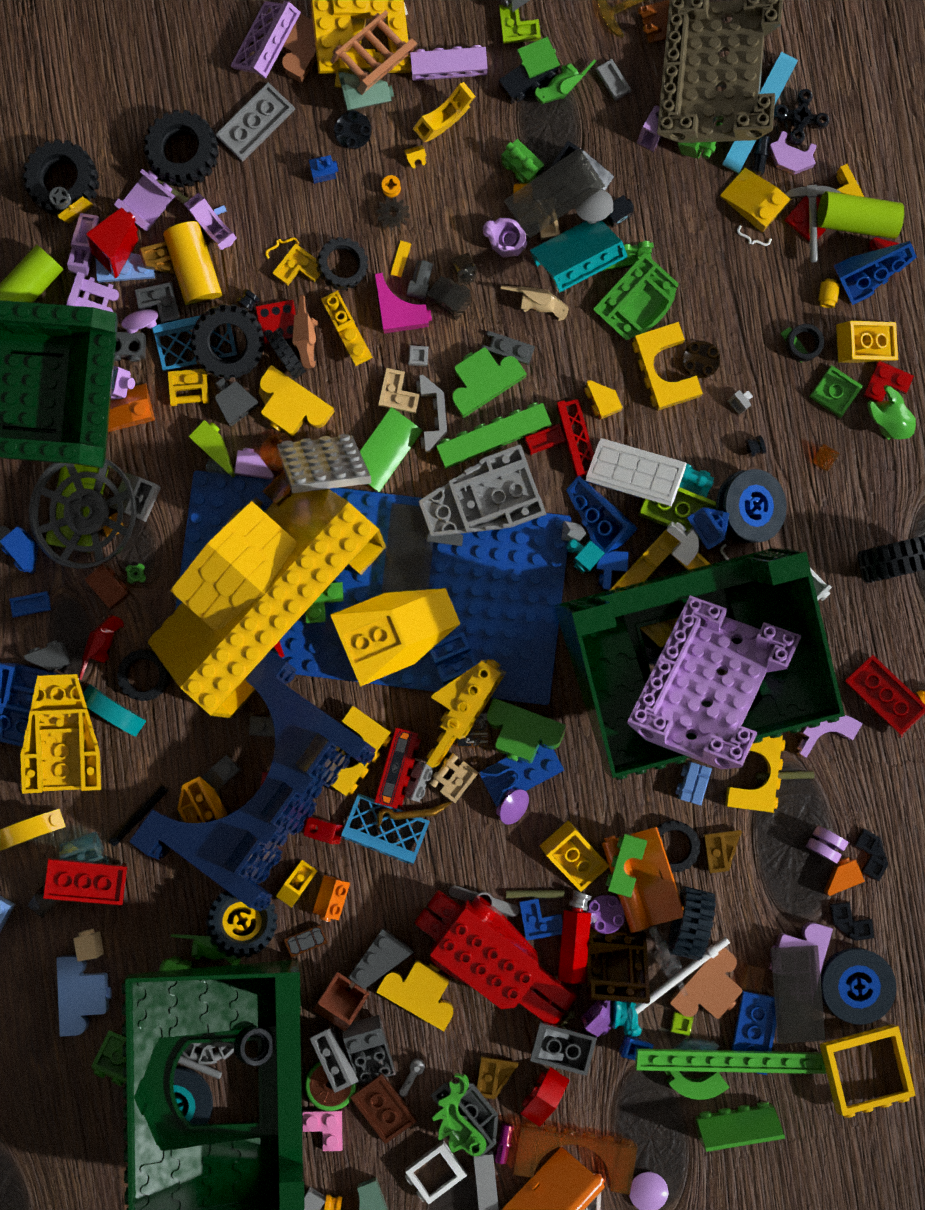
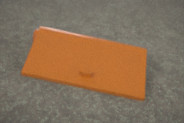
(653, 897)
(560, 1186)

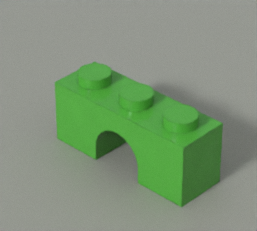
(619, 881)

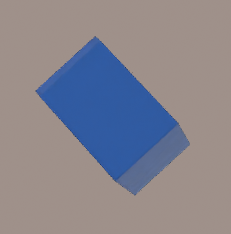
(629, 1047)

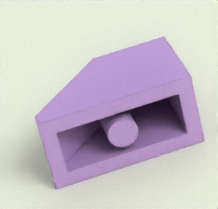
(251, 465)

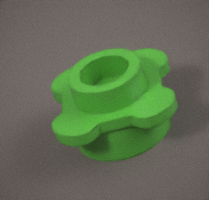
(130, 573)

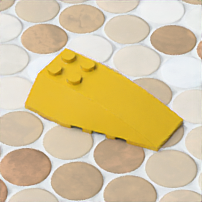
(59, 739)

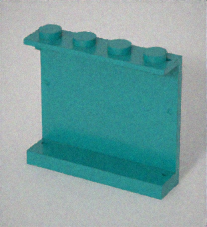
(579, 253)

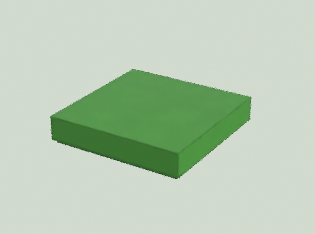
(835, 391)

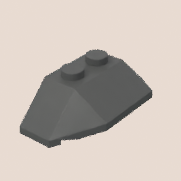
(475, 1110)

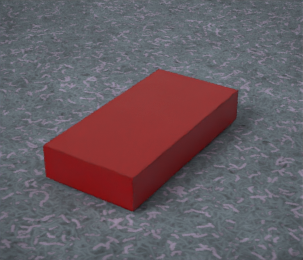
(545, 439)

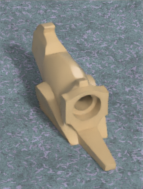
(540, 300)

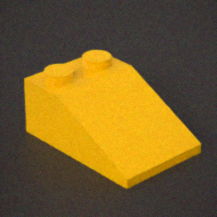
(755, 199)
(866, 341)
(574, 856)

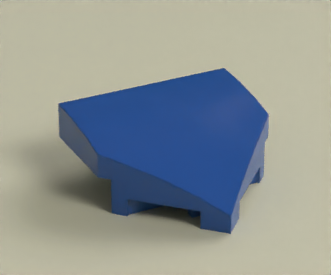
(710, 525)

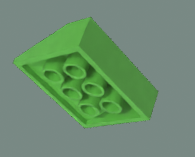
(738, 1126)

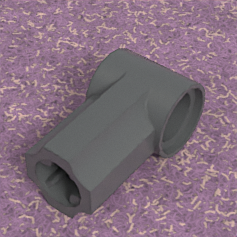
(419, 284)

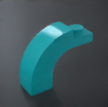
(113, 711)

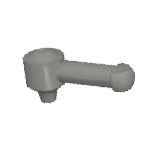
(417, 1067)

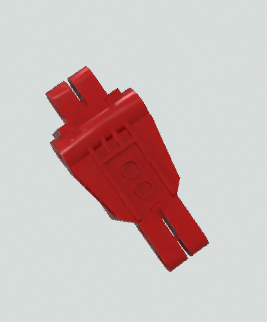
(492, 957)

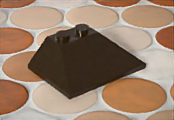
(618, 967)

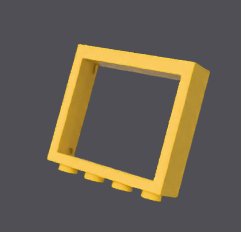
(827, 1049)

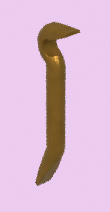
(411, 814)

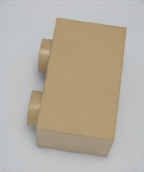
(88, 945)

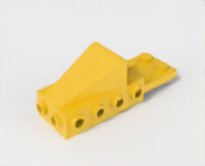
(465, 700)

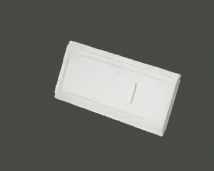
(636, 472)

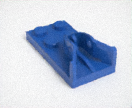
(520, 775)

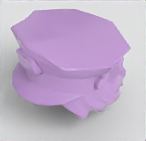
(505, 236)

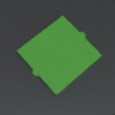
(538, 57)

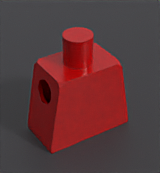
(327, 831)

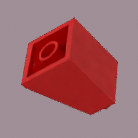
(113, 240)

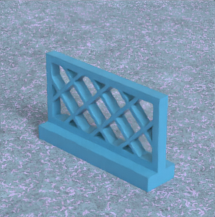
(181, 326)
(377, 844)

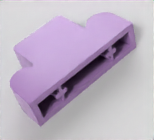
(813, 935)

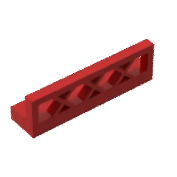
(570, 436)

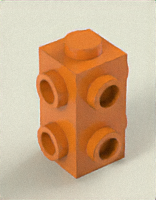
(331, 898)

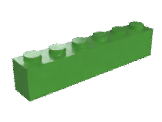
(494, 435)

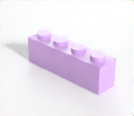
(449, 63)

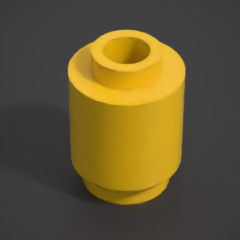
(829, 293)

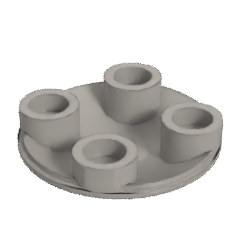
(595, 207)

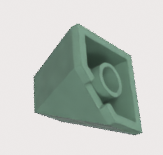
(354, 100)

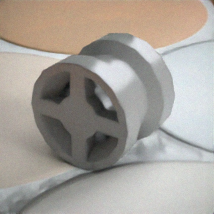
(580, 900)

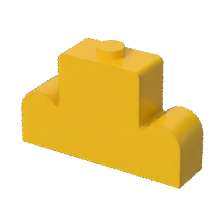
(291, 403)
(420, 993)

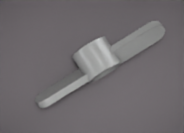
(464, 894)

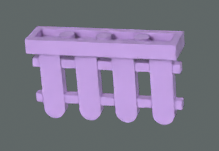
(90, 287)

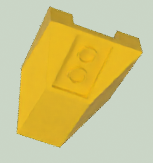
(394, 630)

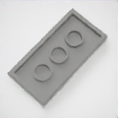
(255, 121)

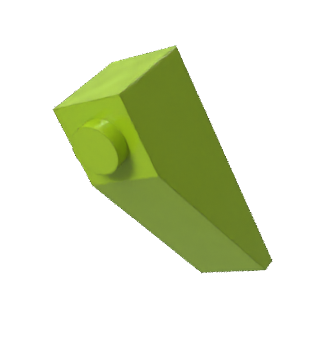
(212, 443)

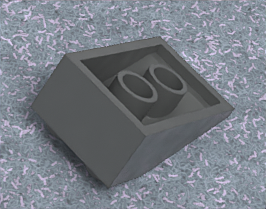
(563, 1048)

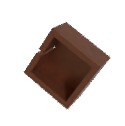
(340, 1005)

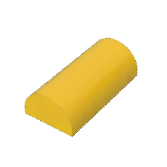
(192, 262)

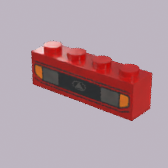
(396, 768)

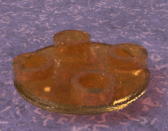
(269, 450)

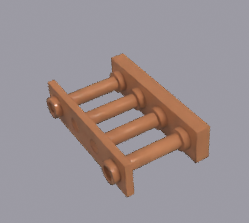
(379, 70)

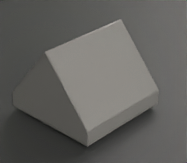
(572, 531)

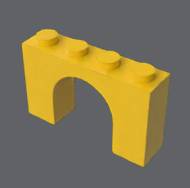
(663, 393)
(372, 734)
(763, 797)

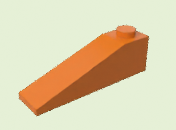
(131, 410)

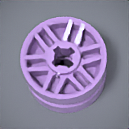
(827, 844)

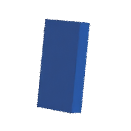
(30, 604)

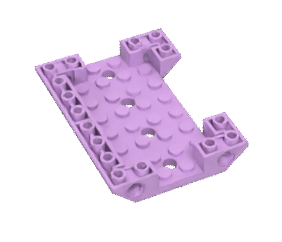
(688, 676)

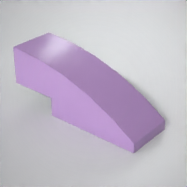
(80, 255)

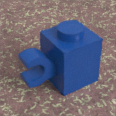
(323, 169)

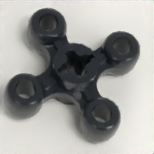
(808, 117)

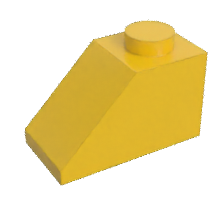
(296, 883)

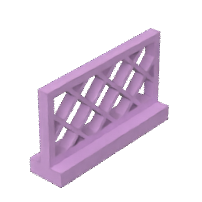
(274, 37)

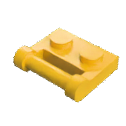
(188, 380)

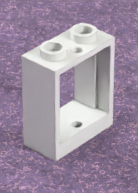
(452, 1161)

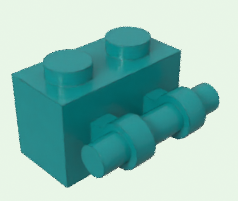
(696, 481)
(586, 556)

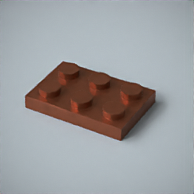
(383, 1108)

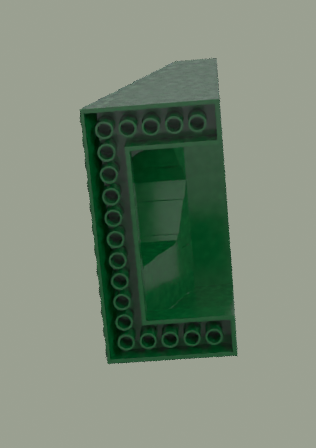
(755, 589)
(216, 1163)

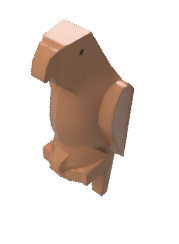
(304, 334)

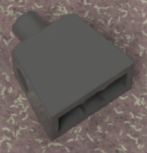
(234, 401)

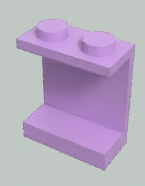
(147, 200)

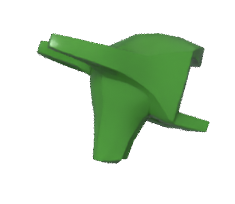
(892, 416)

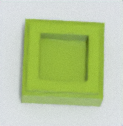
(681, 1024)

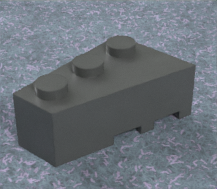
(380, 958)

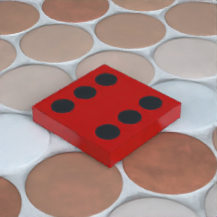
(277, 316)

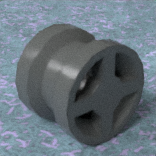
(58, 194)

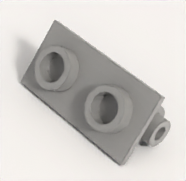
(416, 790)

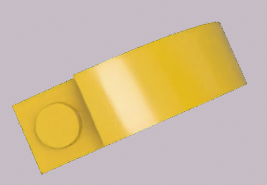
(446, 115)
(30, 829)

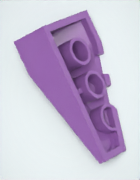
(598, 1017)

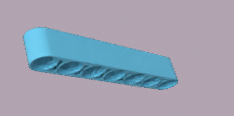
(774, 84)

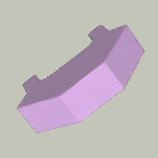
(789, 158)

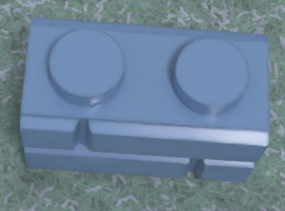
(693, 783)

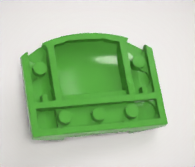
(638, 299)

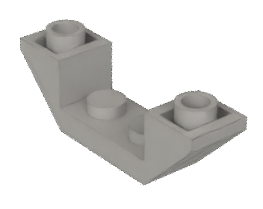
(429, 389)

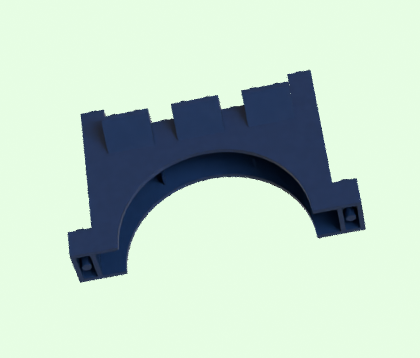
(246, 843)

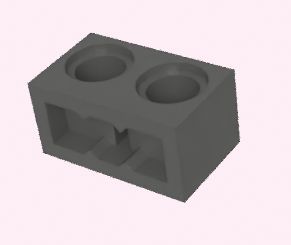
(126, 341)

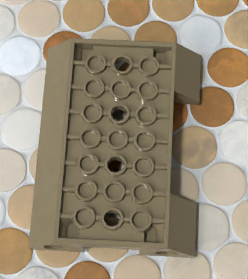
(696, 70)

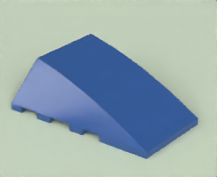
(16, 696)

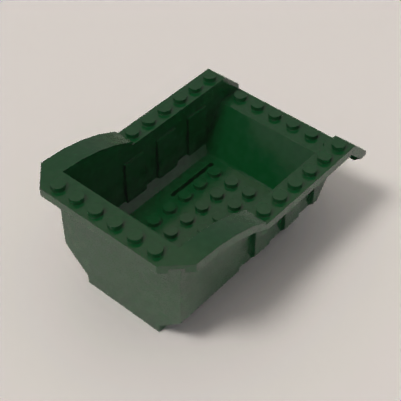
(55, 382)

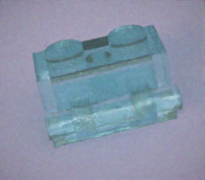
(85, 849)

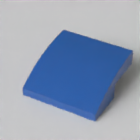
(452, 657)

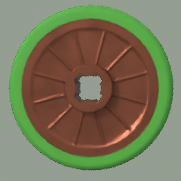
(322, 1096)

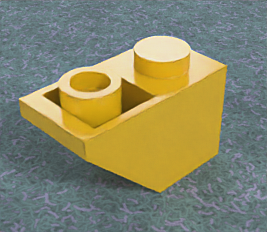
(604, 399)

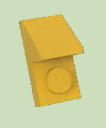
(846, 178)

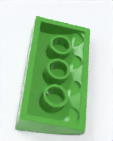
(388, 447)

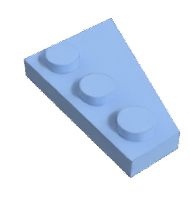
(132, 270)

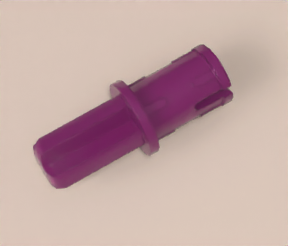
(504, 1143)

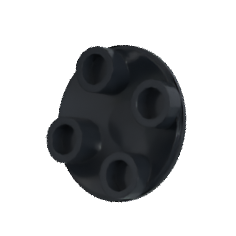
(352, 130)

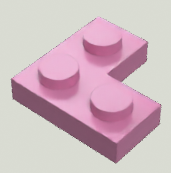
(329, 1123)

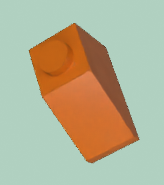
(844, 876)

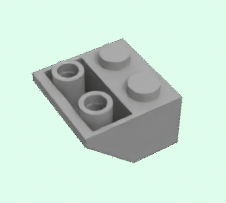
(145, 496)

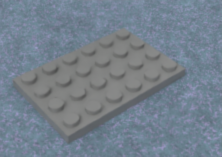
(323, 463)

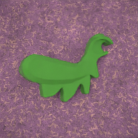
(461, 1132)

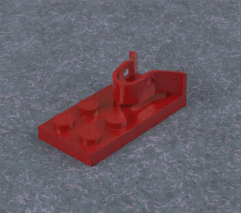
(886, 695)
(85, 881)

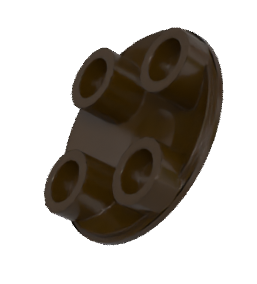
(701, 359)

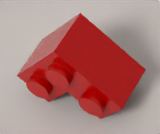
(544, 1097)

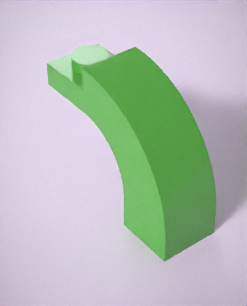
(698, 1089)

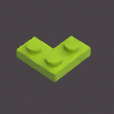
(515, 30)

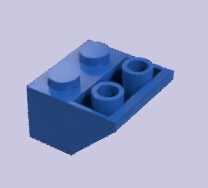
(22, 548)

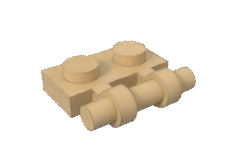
(459, 780)

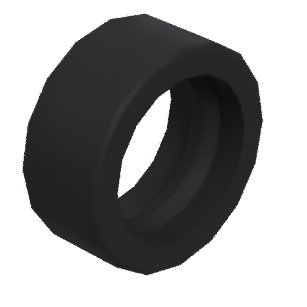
(815, 332)
(267, 1046)

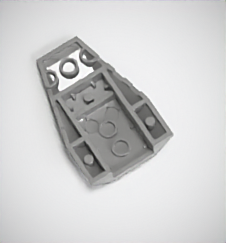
(485, 497)

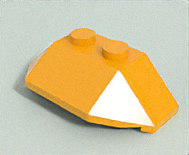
(200, 802)

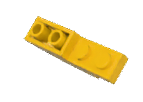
(346, 328)

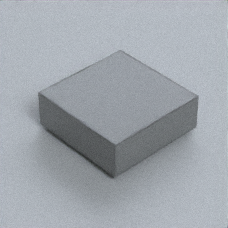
(418, 355)

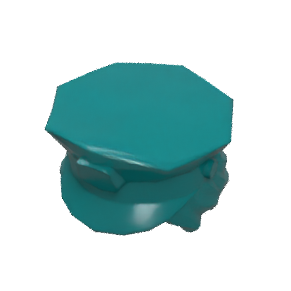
(625, 1015)

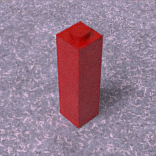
(574, 946)

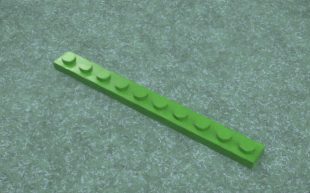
(729, 1061)

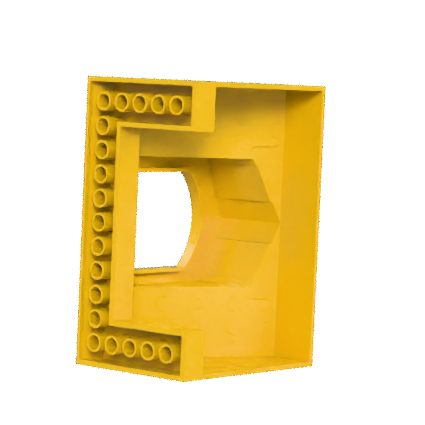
(254, 588)

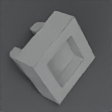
(740, 401)

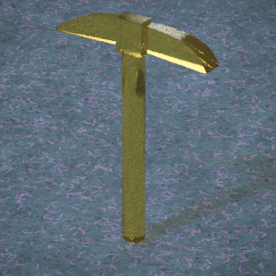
(608, 13)

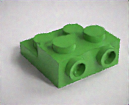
(110, 1059)

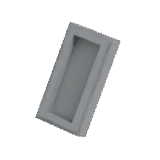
(613, 80)

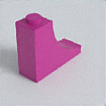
(398, 314)

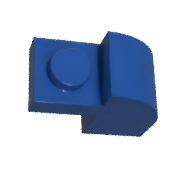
(611, 562)

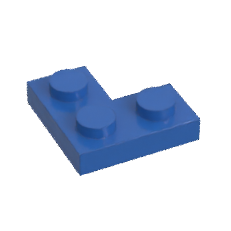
(536, 925)

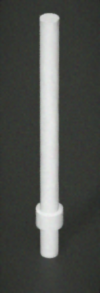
(712, 951)

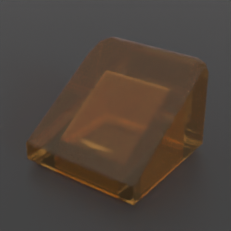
(825, 457)

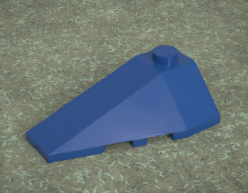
(867, 271)

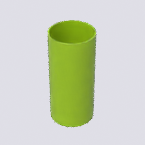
(860, 215)
(30, 277)

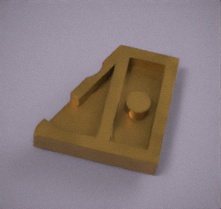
(157, 258)
(720, 850)
(494, 1075)

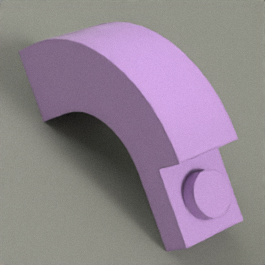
(210, 222)
(845, 727)

